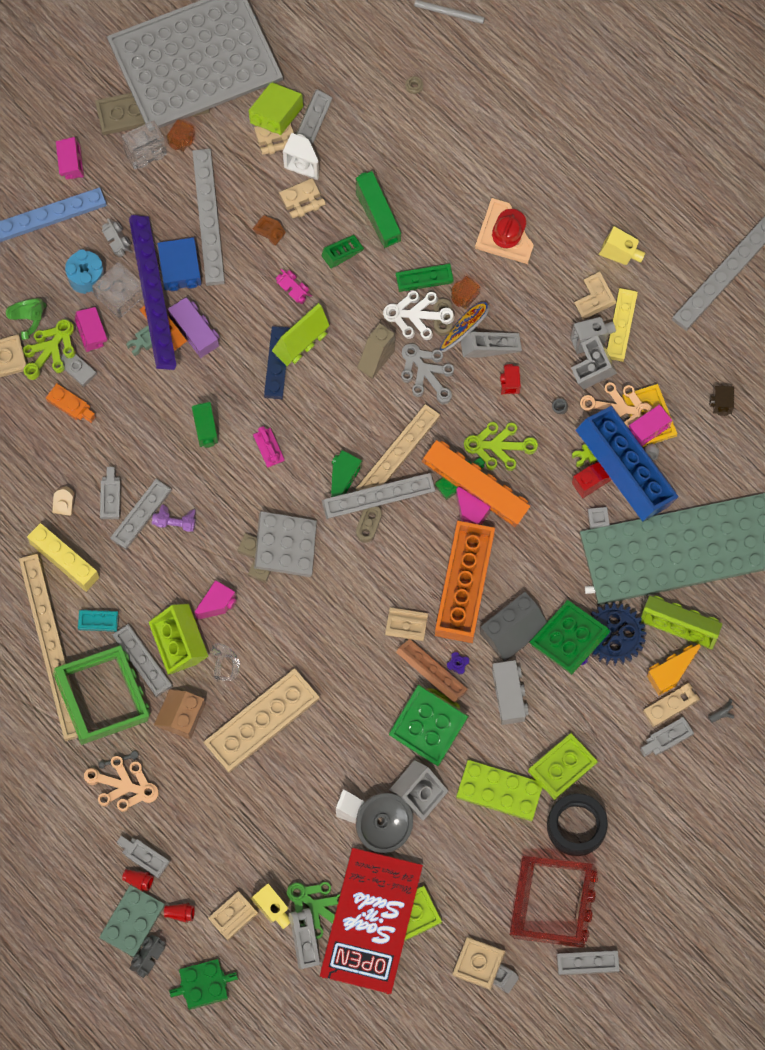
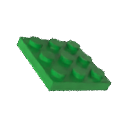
(569, 637)
(428, 725)

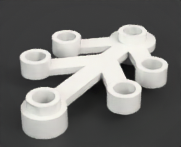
(416, 314)

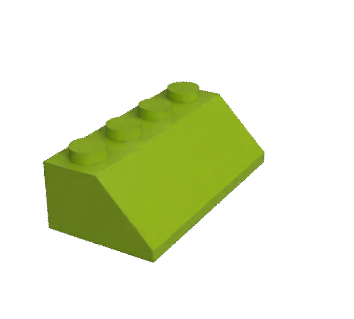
(681, 622)

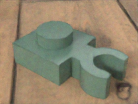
(143, 340)

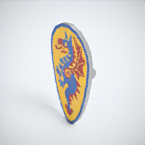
(465, 325)

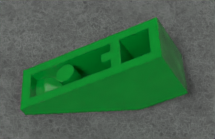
(205, 425)
(344, 472)

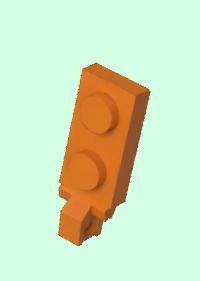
(70, 404)

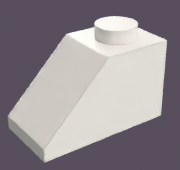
(348, 806)

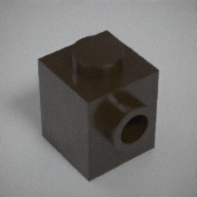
(722, 400)

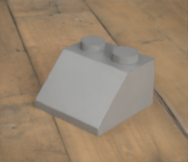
(419, 789)

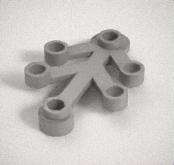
(425, 370)

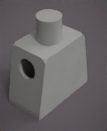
(587, 329)

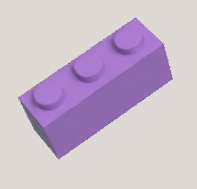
(194, 327)

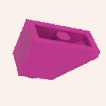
(471, 508)
(216, 601)

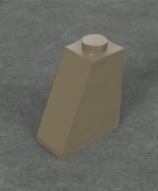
(377, 350)

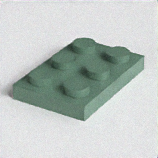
(132, 921)

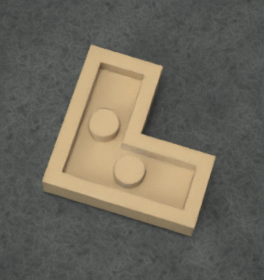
(599, 298)

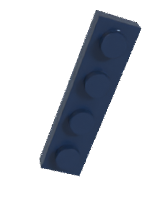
(275, 368)

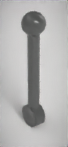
(134, 755)

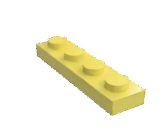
(622, 321)

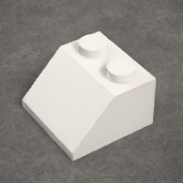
(300, 156)

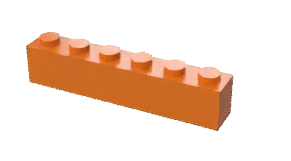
(471, 479)

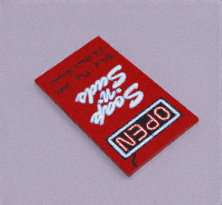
(371, 921)

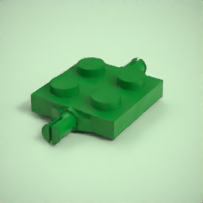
(203, 984)

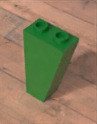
(377, 209)

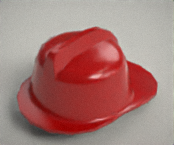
(509, 228)

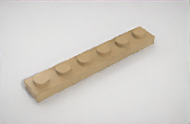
(400, 448)

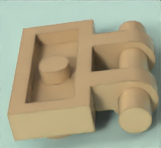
(267, 138)
(300, 194)

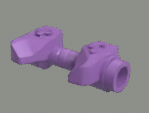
(162, 519)

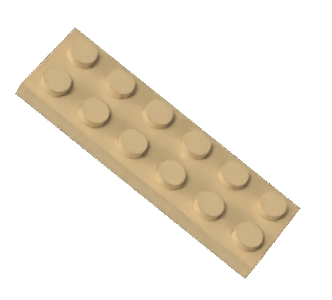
(261, 720)

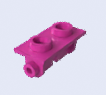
(289, 280)
(268, 447)

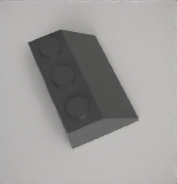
(513, 626)

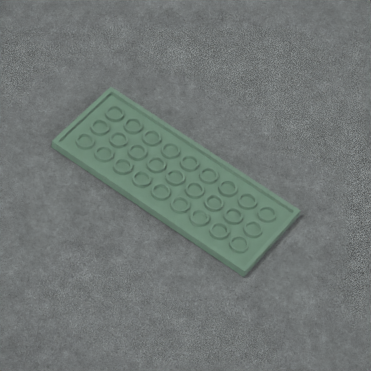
(676, 549)

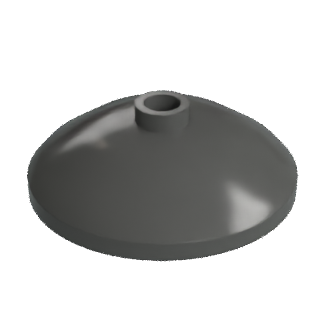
(394, 827)

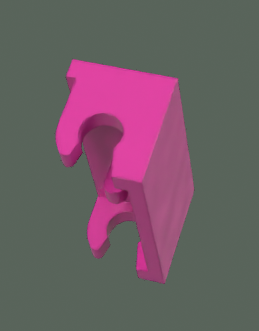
(69, 158)
(90, 329)
(650, 425)

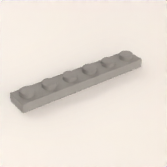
(378, 495)

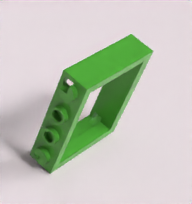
(129, 677)

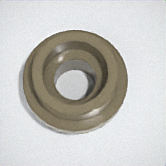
(414, 80)

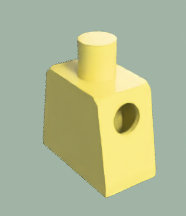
(621, 247)
(264, 900)

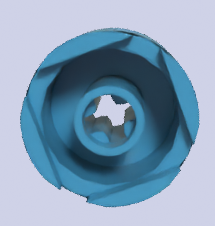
(83, 270)

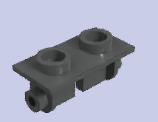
(141, 962)

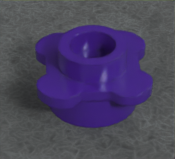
(460, 669)

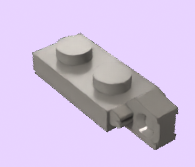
(110, 496)
(667, 737)
(143, 856)

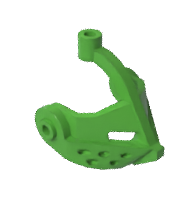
(27, 309)

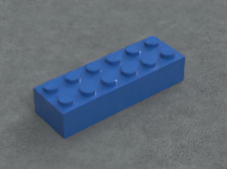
(626, 463)

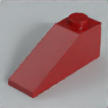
(590, 479)

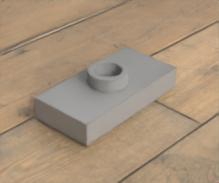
(78, 369)

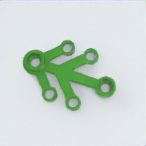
(316, 906)

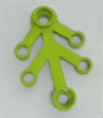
(49, 347)
(497, 445)

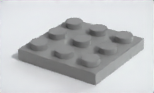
(285, 544)

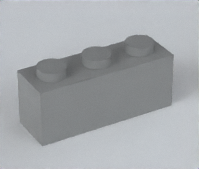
(509, 692)

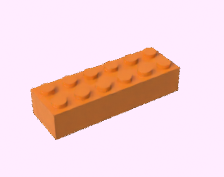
(464, 582)

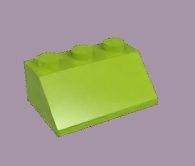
(302, 336)
(178, 638)

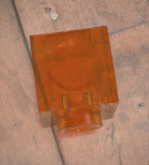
(180, 135)
(465, 292)

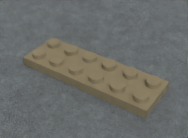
(121, 114)

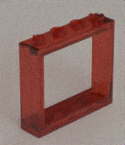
(522, 897)

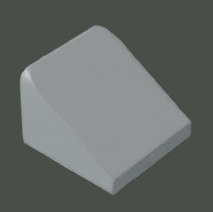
(505, 979)

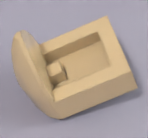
(63, 501)

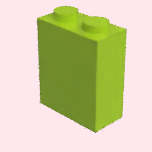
(276, 108)

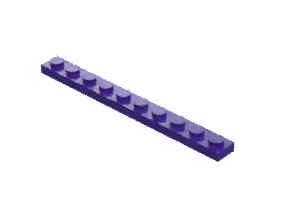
(152, 292)

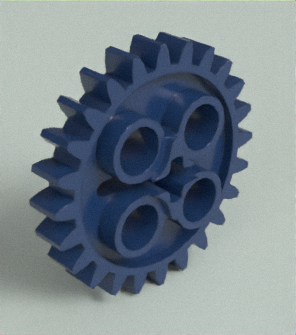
(627, 645)

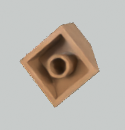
(180, 713)

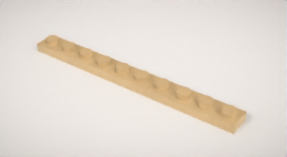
(47, 635)

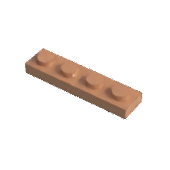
(431, 670)

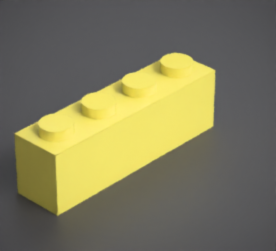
(63, 557)

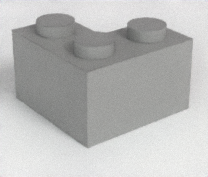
(597, 366)

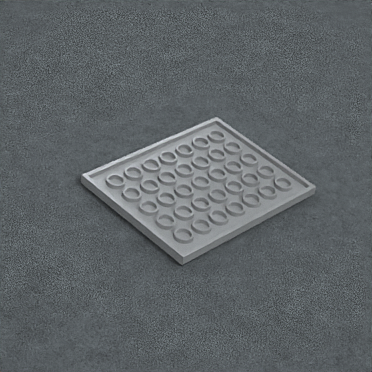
(194, 59)

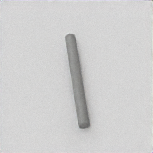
(448, 11)

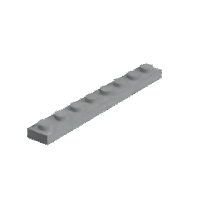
(208, 217)
(721, 277)

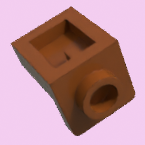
(270, 229)

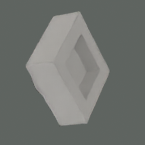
(598, 517)

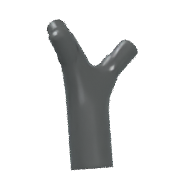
(722, 713)

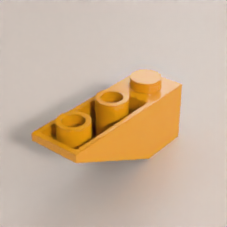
(667, 675)

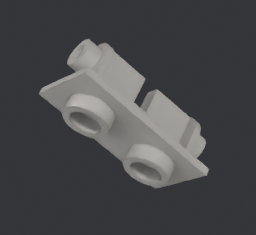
(114, 231)

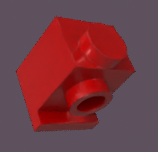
(510, 380)

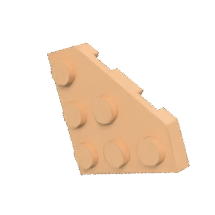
(485, 242)

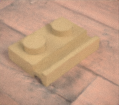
(406, 624)
(233, 916)

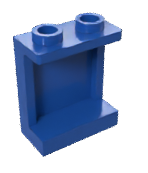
(179, 264)

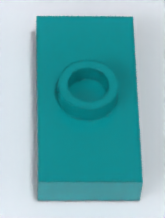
(98, 620)

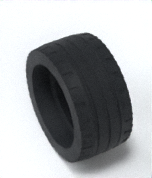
(592, 806)

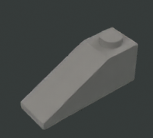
(490, 344)

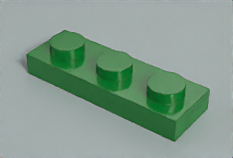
(424, 277)

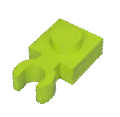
(585, 455)

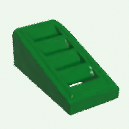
(333, 259)

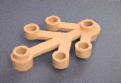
(621, 407)
(124, 785)

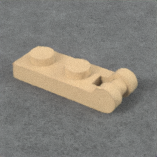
(670, 705)

